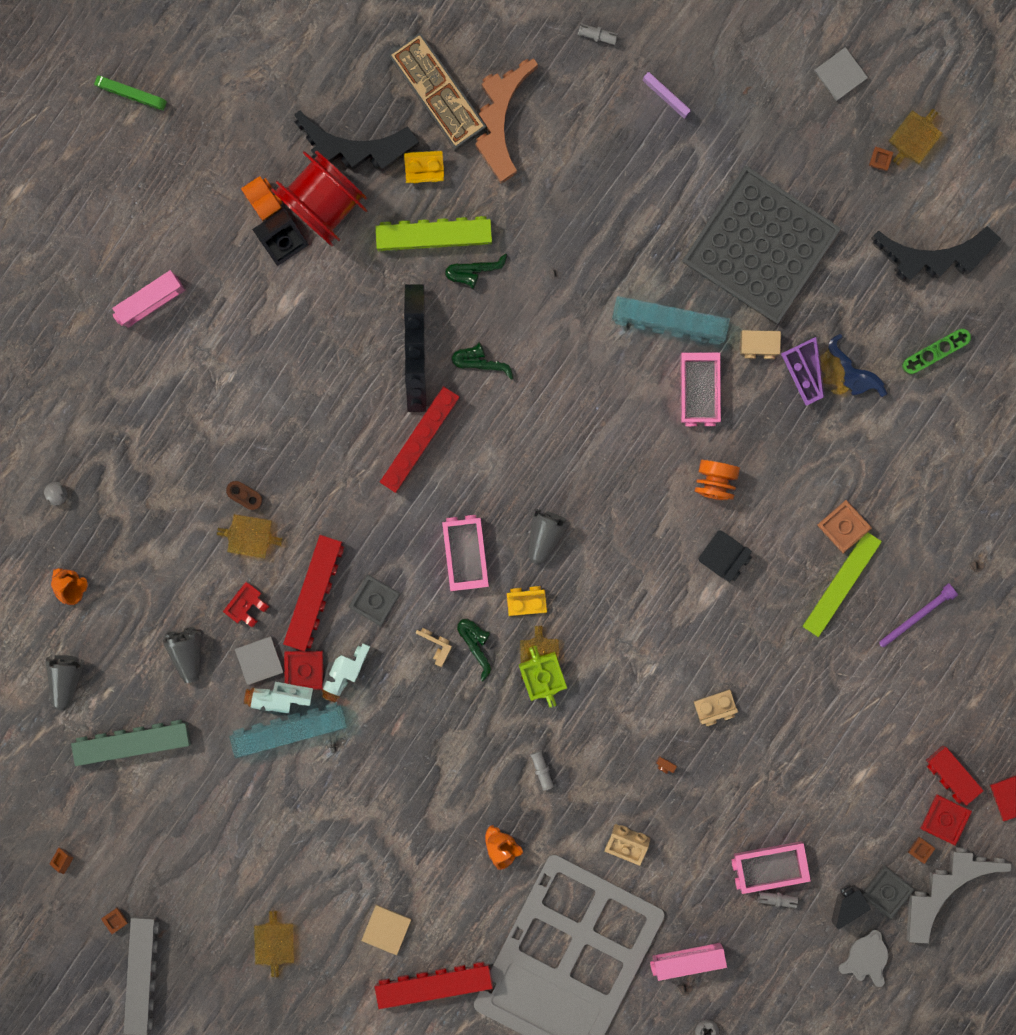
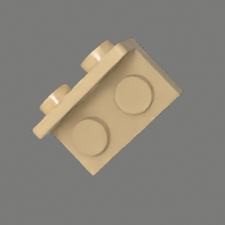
(715, 707)
(627, 844)

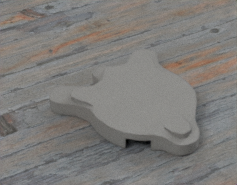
(867, 957)

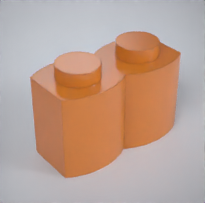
(261, 198)

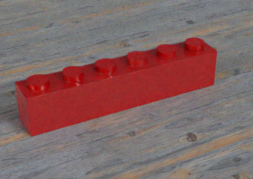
(419, 439)
(312, 594)
(433, 986)

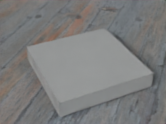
(840, 74)
(259, 660)

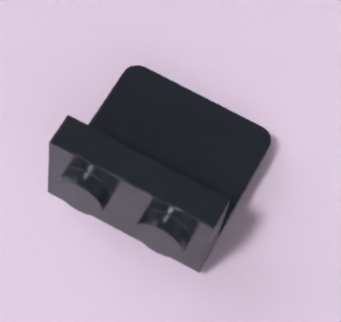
(725, 556)

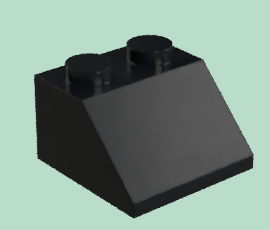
(280, 237)
(849, 906)

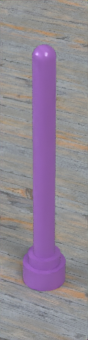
(947, 593)

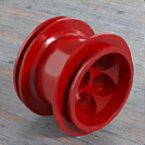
(321, 196)

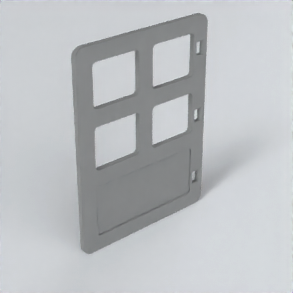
(547, 999)

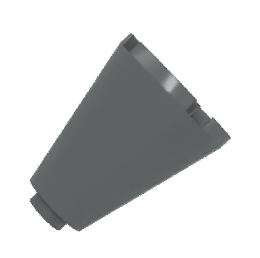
(545, 535)
(63, 679)

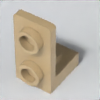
(440, 655)

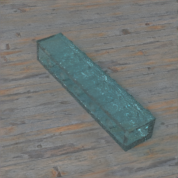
(670, 319)
(288, 731)

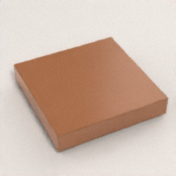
(844, 526)

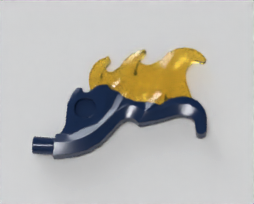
(842, 374)

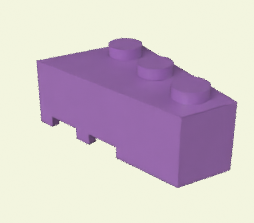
(806, 370)

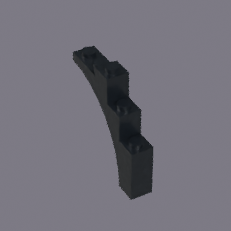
(383, 151)
(911, 260)
(415, 347)

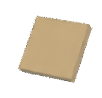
(386, 929)

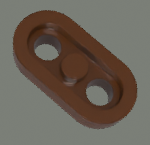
(244, 495)

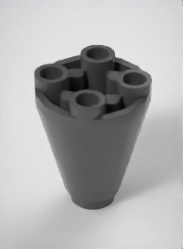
(185, 652)

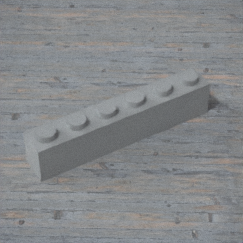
(140, 975)

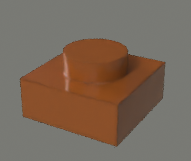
(881, 158)
(665, 765)
(921, 850)
(61, 860)
(114, 920)

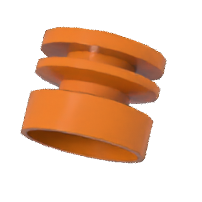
(717, 480)

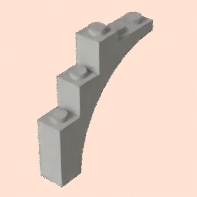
(962, 868)

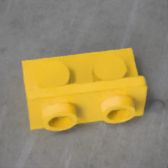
(424, 166)
(526, 602)

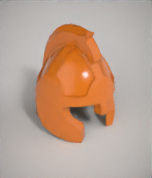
(68, 586)
(501, 848)

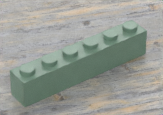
(131, 743)

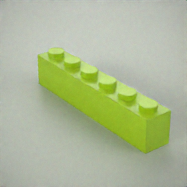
(433, 234)

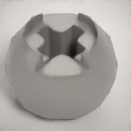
(55, 493)
(707, 1024)

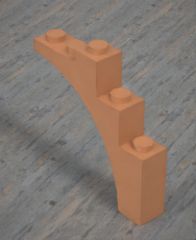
(500, 93)

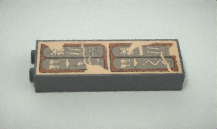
(437, 91)

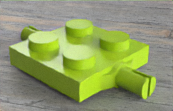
(542, 676)

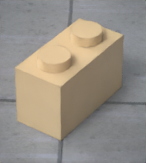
(760, 343)

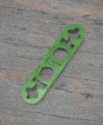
(130, 92)
(935, 350)

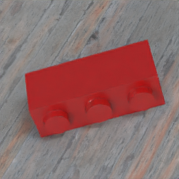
(953, 776)

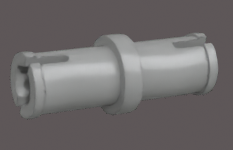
(598, 34)
(542, 770)
(778, 899)

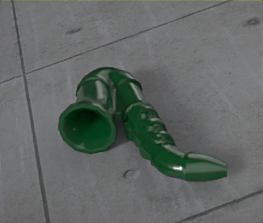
(464, 272)
(470, 359)
(472, 634)

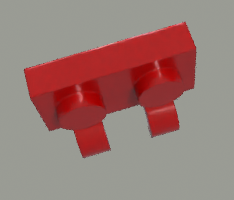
(242, 602)

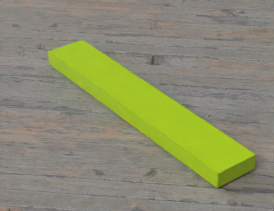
(841, 584)

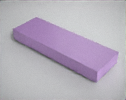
(666, 95)

